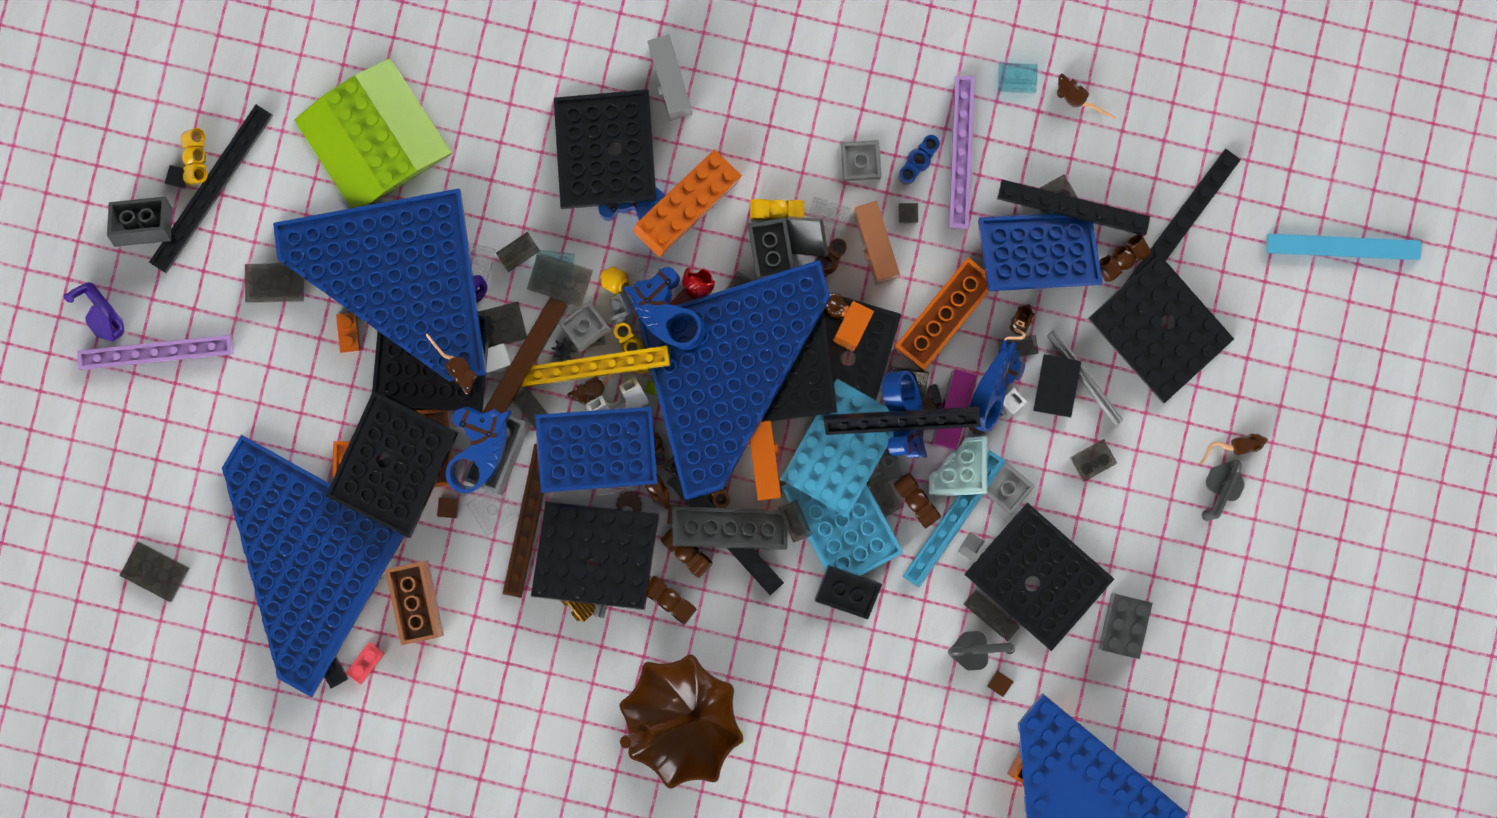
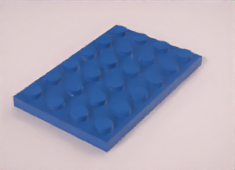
(1038, 252)
(596, 449)

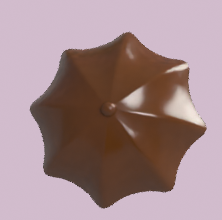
(680, 721)

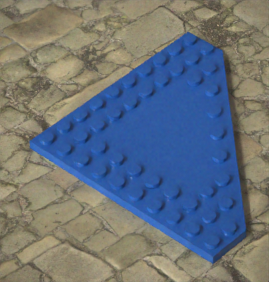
(396, 269)
(727, 383)
(305, 558)
(1077, 775)

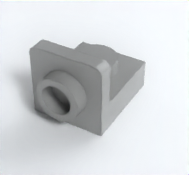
(621, 308)
(1012, 403)

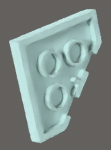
(962, 471)

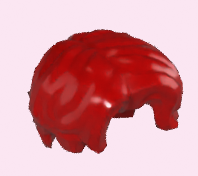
(699, 283)

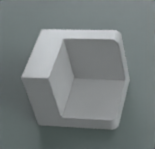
(972, 547)

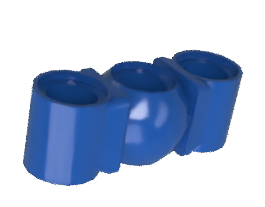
(922, 151)

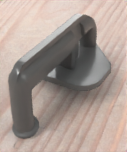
(1227, 483)
(972, 650)

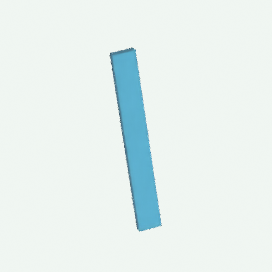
(1343, 246)
(949, 527)

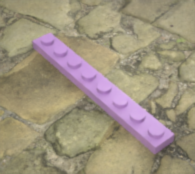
(961, 152)
(155, 352)

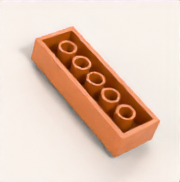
(687, 203)
(944, 315)

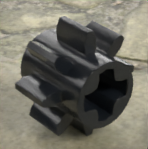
(560, 345)

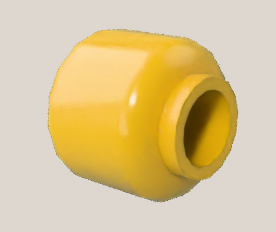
(614, 280)

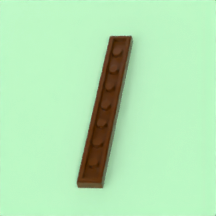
(526, 356)
(525, 531)

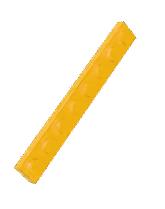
(598, 366)

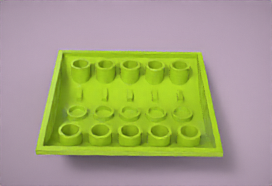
(372, 134)

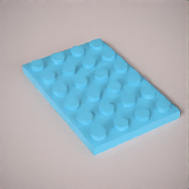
(838, 465)
(849, 542)

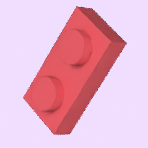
(365, 663)

